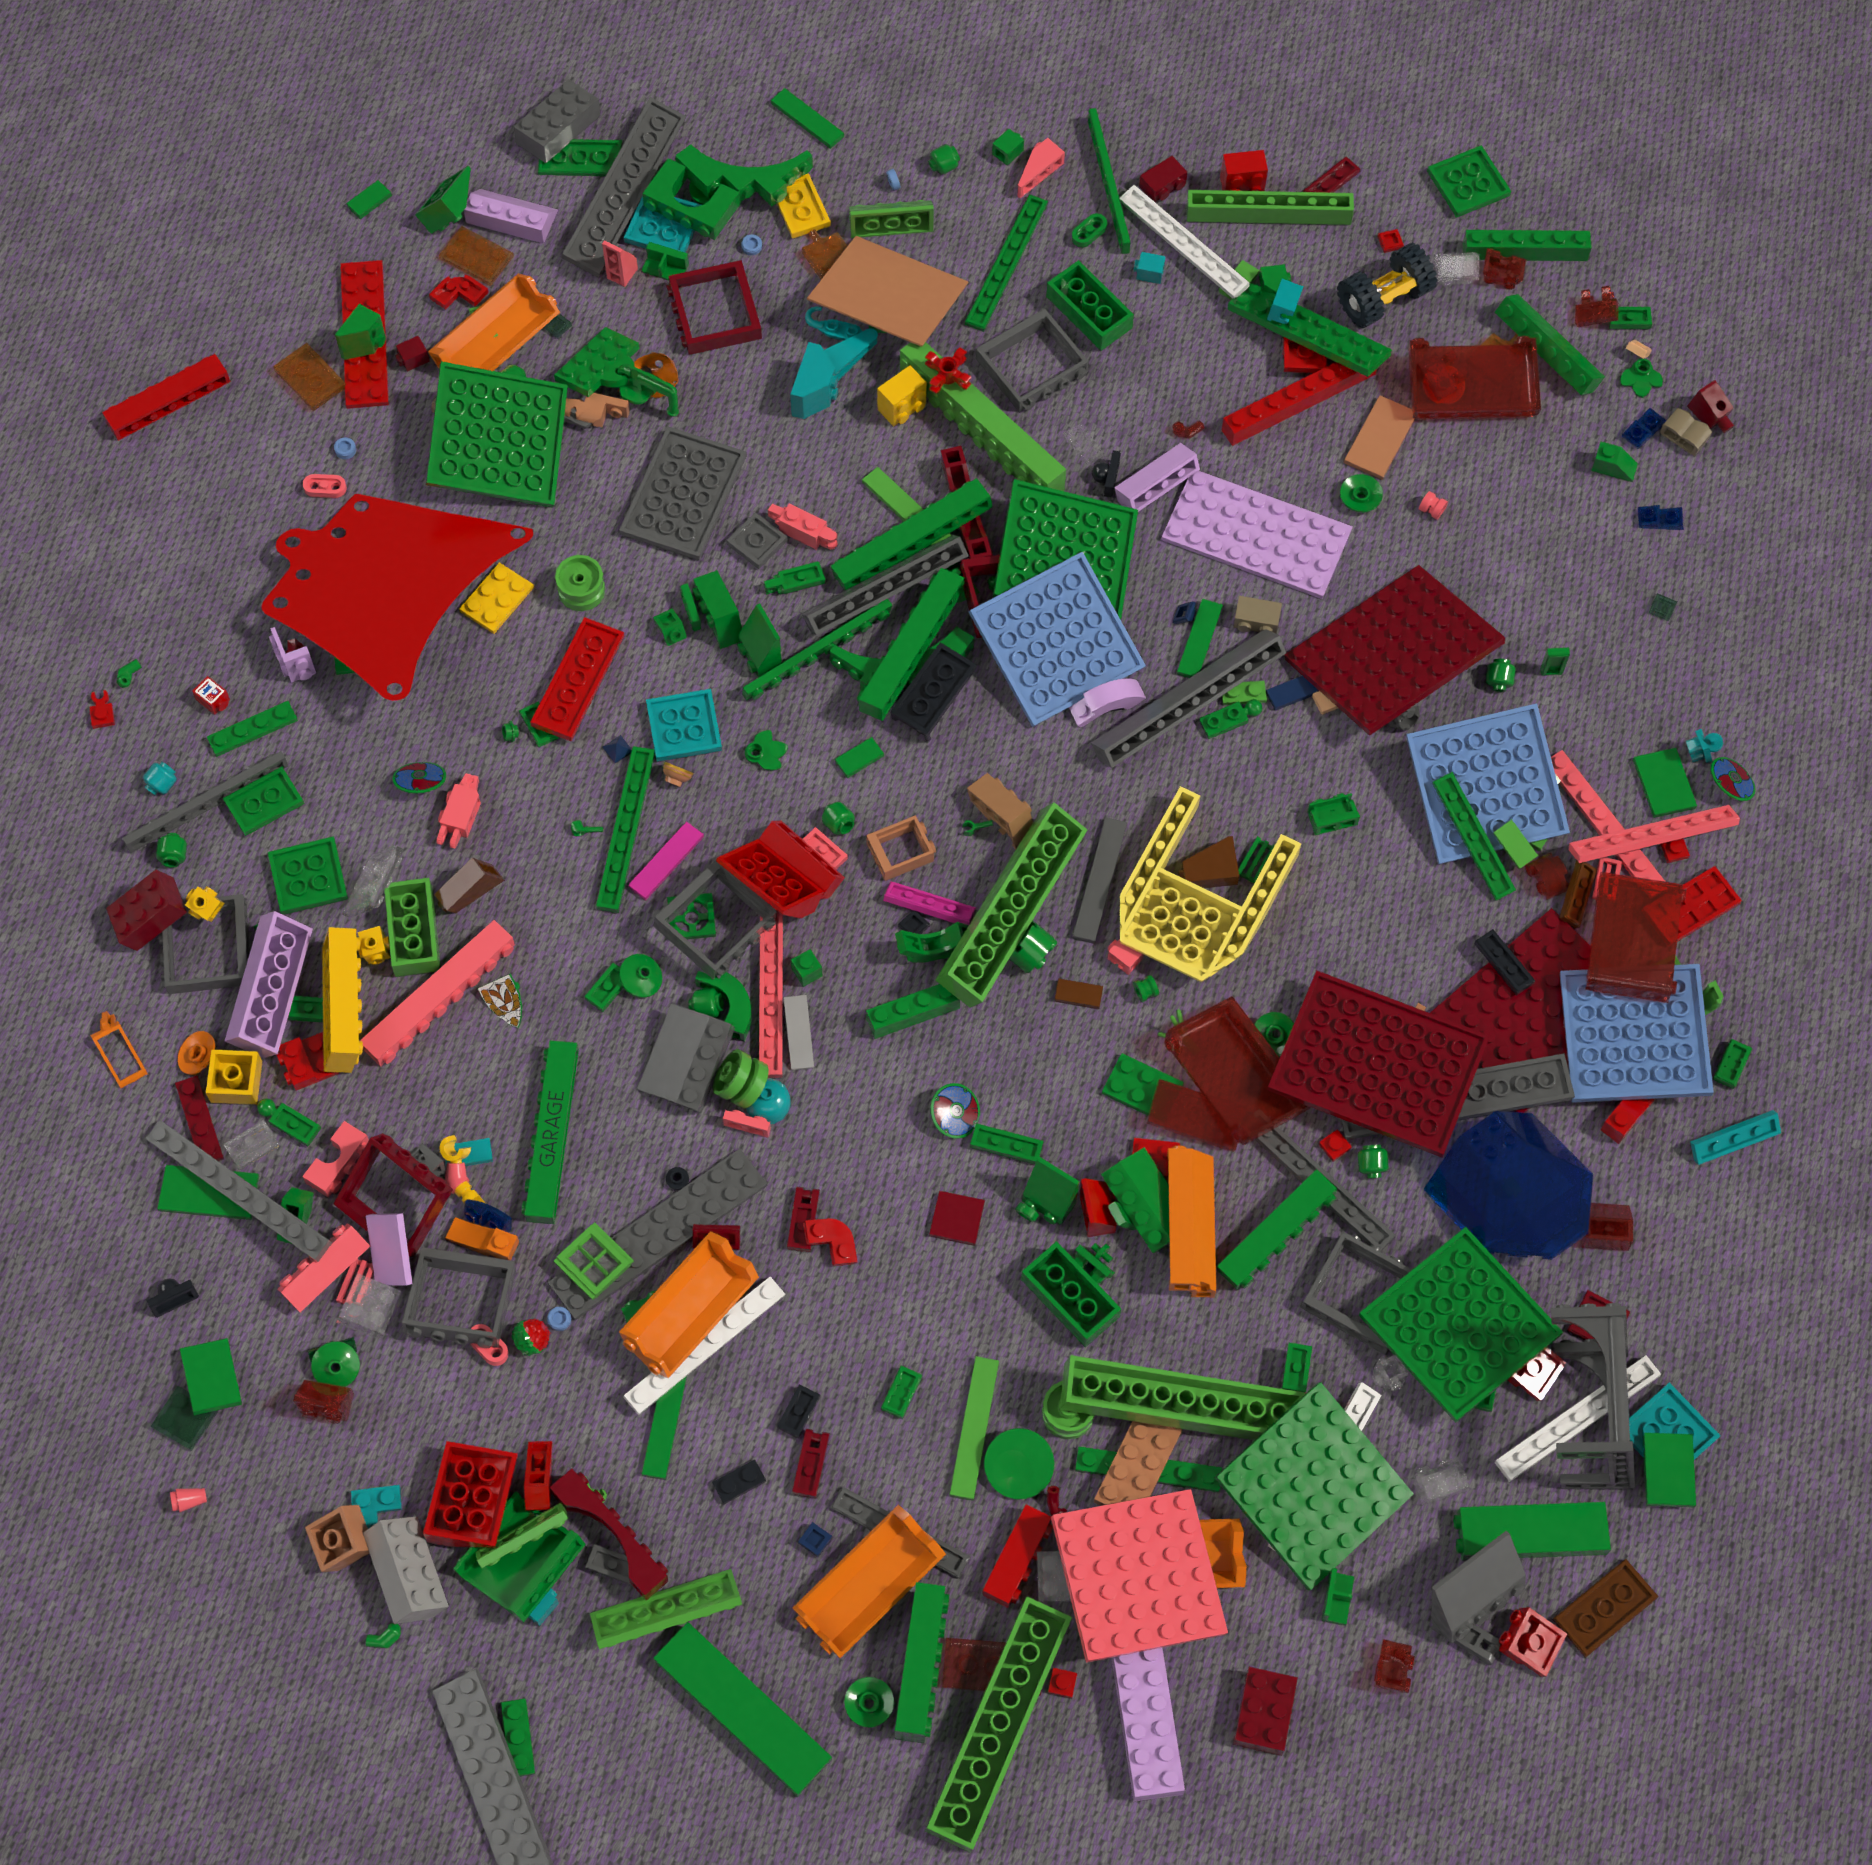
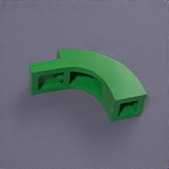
(932, 946)
(737, 998)

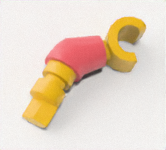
(456, 1170)

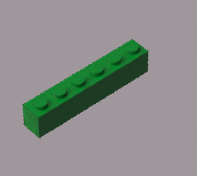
(1530, 244)
(1550, 344)
(1277, 1230)

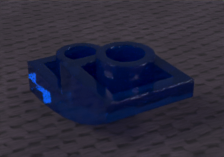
(1644, 428)
(1655, 518)
(481, 1213)

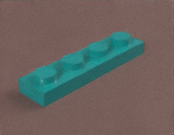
(1735, 1137)

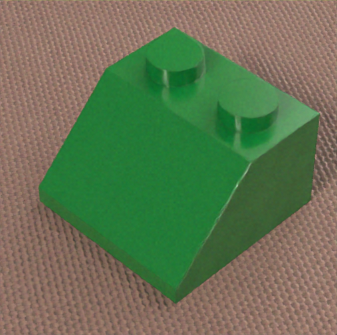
(360, 333)

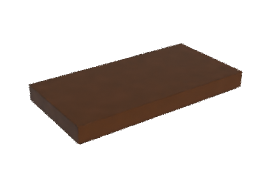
(1605, 1608)

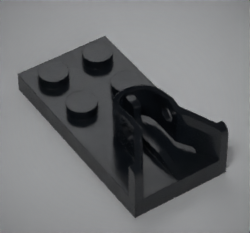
(933, 690)

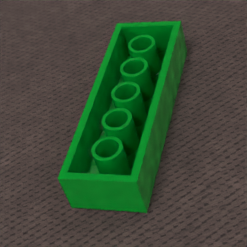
(920, 1660)

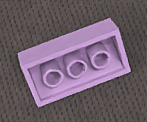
(509, 215)

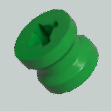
(1146, 988)

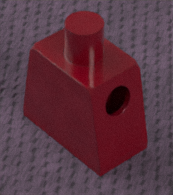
(1712, 407)

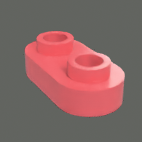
(325, 484)
(486, 1353)

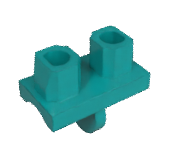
(1701, 747)

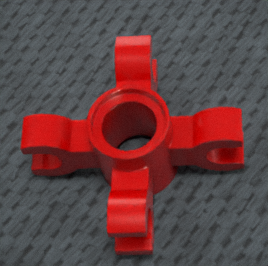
(948, 377)

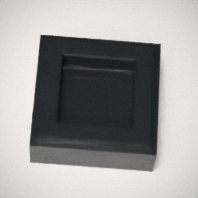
(914, 923)

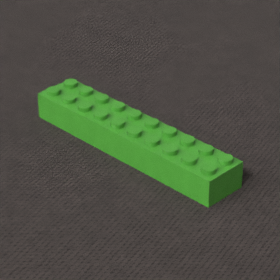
(987, 425)
(1011, 905)
(1172, 1398)
(998, 1724)

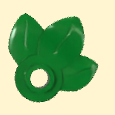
(1641, 380)
(769, 751)

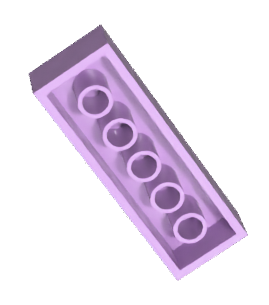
(268, 984)
(1148, 1725)

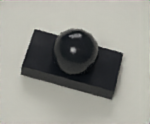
(1103, 472)
(171, 1296)

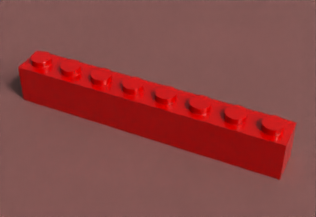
(1289, 401)

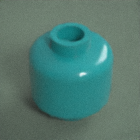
(159, 778)

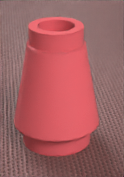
(187, 1498)

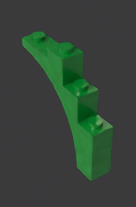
(767, 181)
(862, 667)

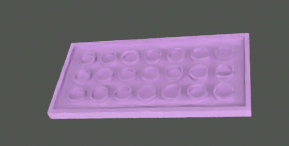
(1257, 533)

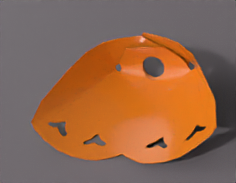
(667, 372)

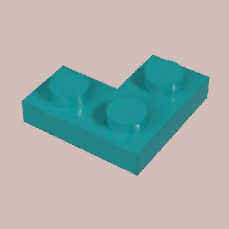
(377, 1501)

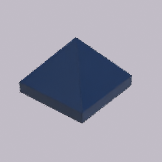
(1189, 608)
(617, 749)

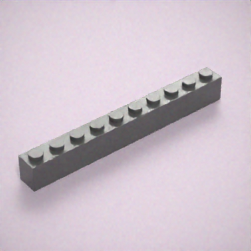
(1188, 698)

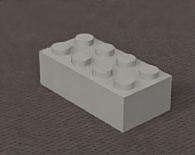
(405, 1570)

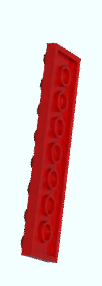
(365, 375)

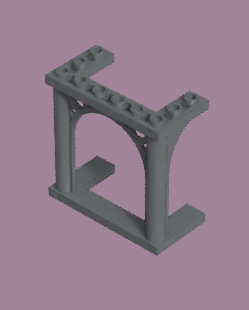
(1607, 1359)

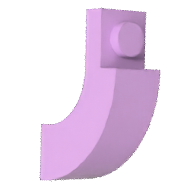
(1107, 697)

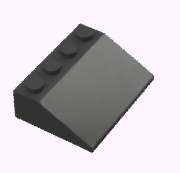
(686, 1057)
(1477, 1588)

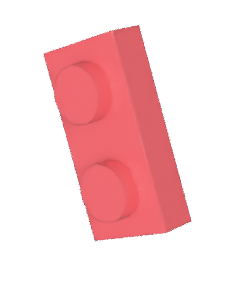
(826, 848)
(738, 1120)

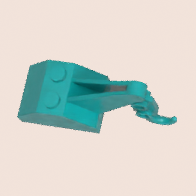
(823, 368)

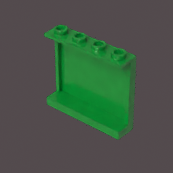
(526, 1576)

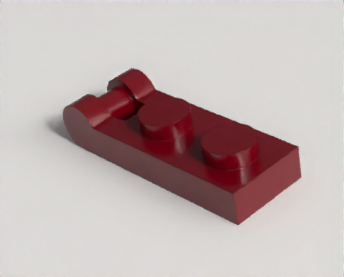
(801, 1213)
(810, 1464)

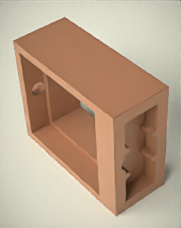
(911, 824)

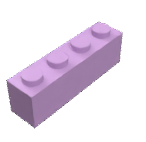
(1157, 478)

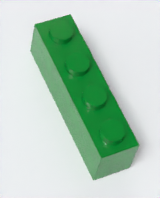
(911, 1010)

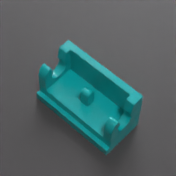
(1285, 301)

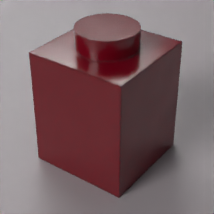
(411, 353)

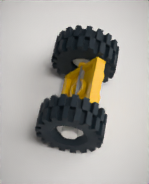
(1410, 275)

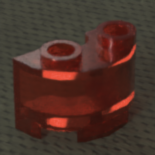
(1503, 270)
(1549, 874)
(1393, 1666)

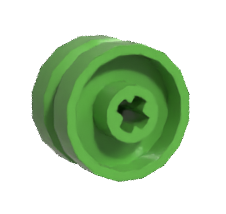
(580, 583)
(740, 1078)
(1061, 1422)

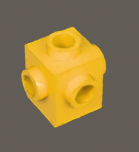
(211, 903)
(374, 945)

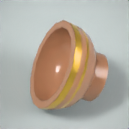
(676, 775)

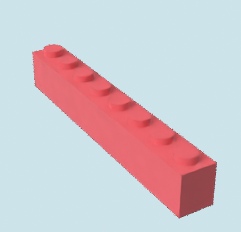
(437, 993)

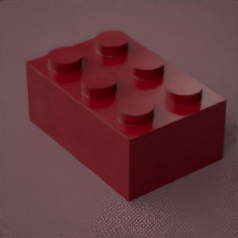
(146, 910)
(1265, 1711)

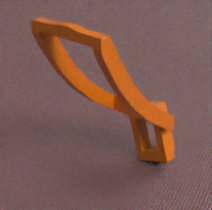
(106, 1029)

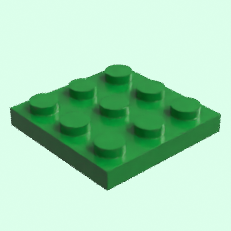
(1469, 181)
(307, 875)

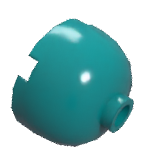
(772, 1103)

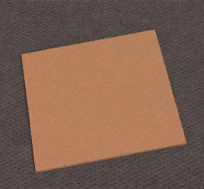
(888, 291)

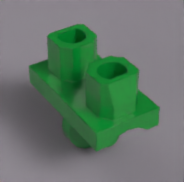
(1101, 1270)

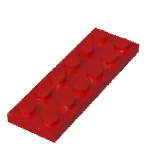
(577, 679)

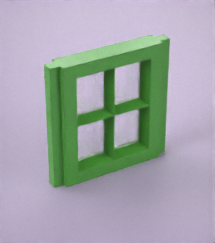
(593, 1261)

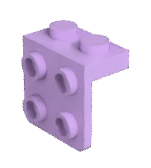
(294, 664)

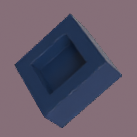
(815, 1539)

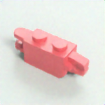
(803, 526)
(460, 810)

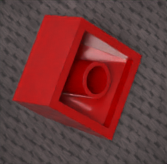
(1094, 1201)

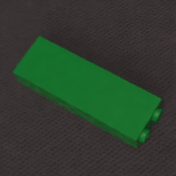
(1536, 1529)

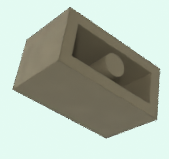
(1257, 615)

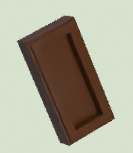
(1078, 993)

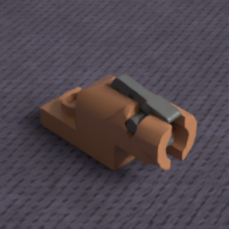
(594, 410)

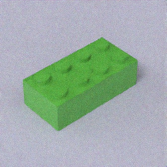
(412, 927)

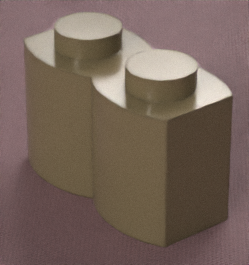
(1686, 431)

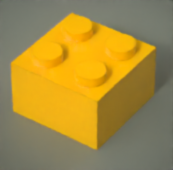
(902, 396)
(234, 1077)

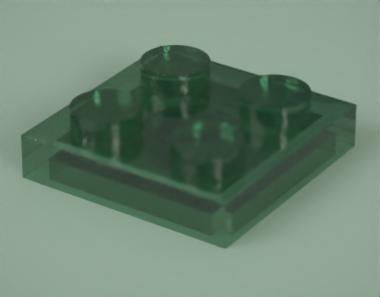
(179, 1422)

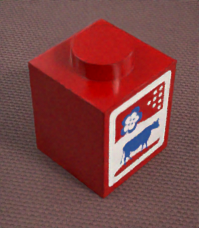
(211, 695)

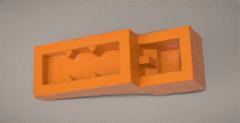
(483, 1239)

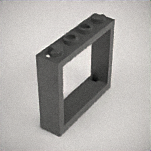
(1015, 335)
(690, 893)
(232, 902)
(462, 1263)
(1334, 1317)

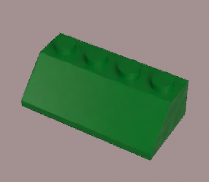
(1143, 1196)

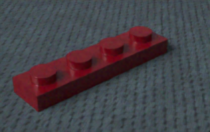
(199, 1117)

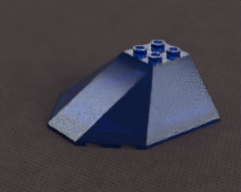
(1514, 1187)

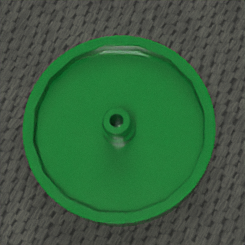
(1019, 1463)

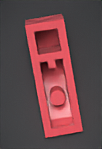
(1043, 161)
(619, 264)

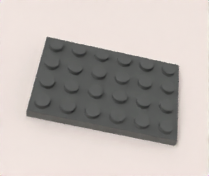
(683, 493)

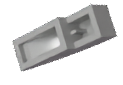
(798, 1032)

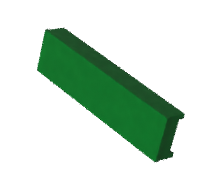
(742, 1709)

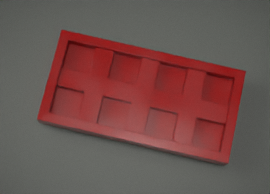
(1706, 899)

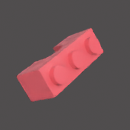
(327, 1176)

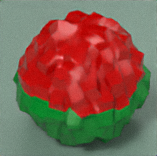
(530, 1336)

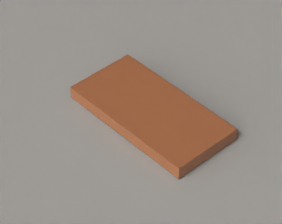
(1380, 437)

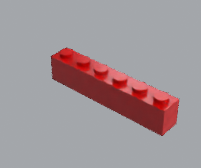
(166, 397)

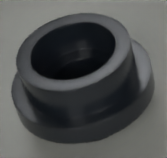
(677, 1185)

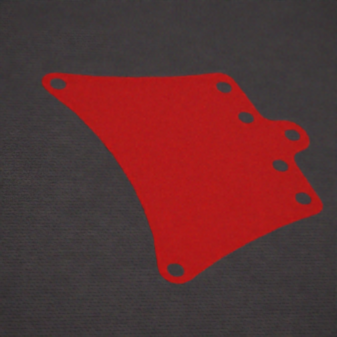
(383, 582)

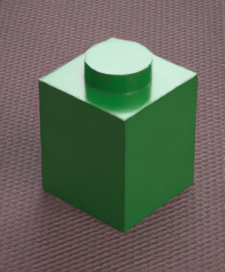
(1008, 146)
(806, 967)

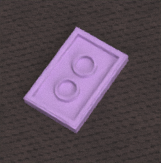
(389, 1249)

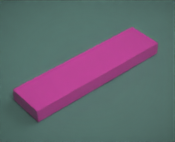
(666, 861)
(929, 903)

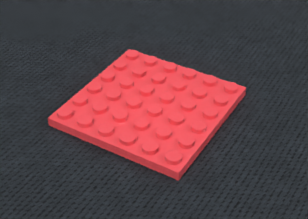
(1138, 1575)

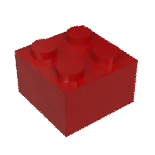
(1244, 171)

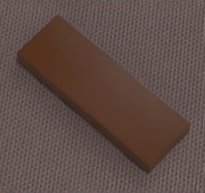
(1578, 894)

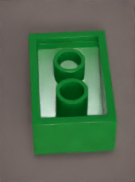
(446, 202)
(760, 643)
(1051, 1192)

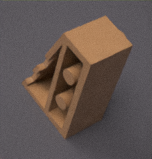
(1002, 807)

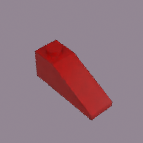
(1625, 1117)
(538, 1475)

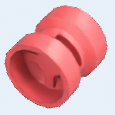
(1433, 505)

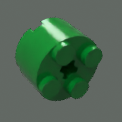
(1033, 948)

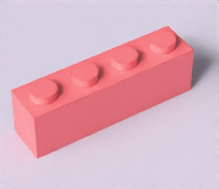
(316, 1276)

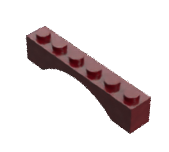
(956, 475)
(577, 1497)

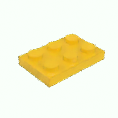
(803, 208)
(496, 598)

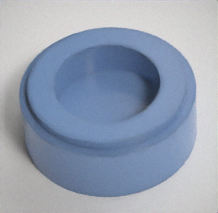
(893, 179)
(751, 244)
(345, 448)
(559, 1318)

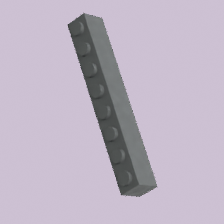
(884, 584)

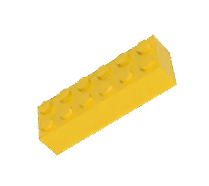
(341, 1000)

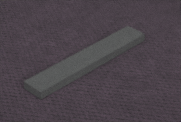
(1099, 880)
(870, 1515)

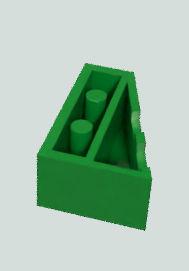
(719, 608)

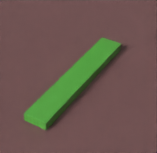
(893, 496)
(974, 1428)

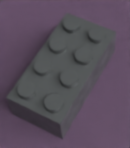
(557, 121)

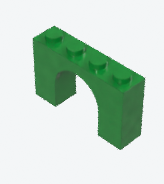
(705, 219)

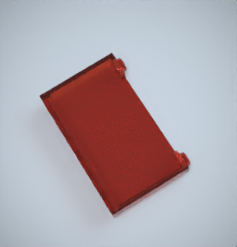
(1498, 383)
(1634, 937)
(1232, 1069)

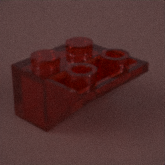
(1609, 1227)
(324, 1400)

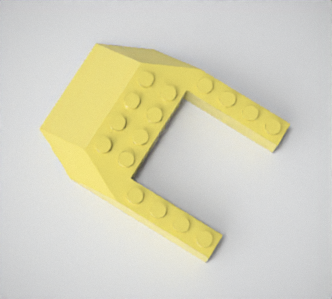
(1183, 921)

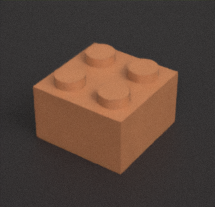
(338, 1538)

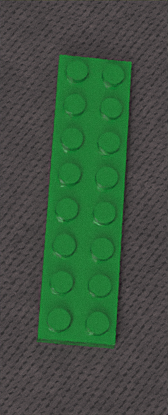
(1313, 332)

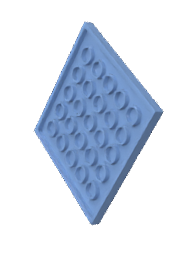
(1056, 638)
(1502, 771)
(1634, 1044)

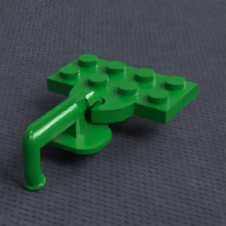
(609, 363)

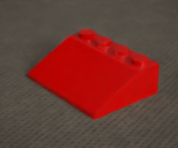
(772, 879)
(469, 1496)

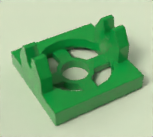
(709, 929)

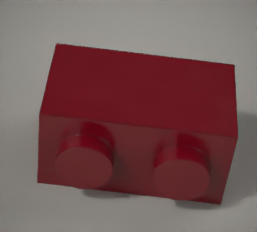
(1163, 179)

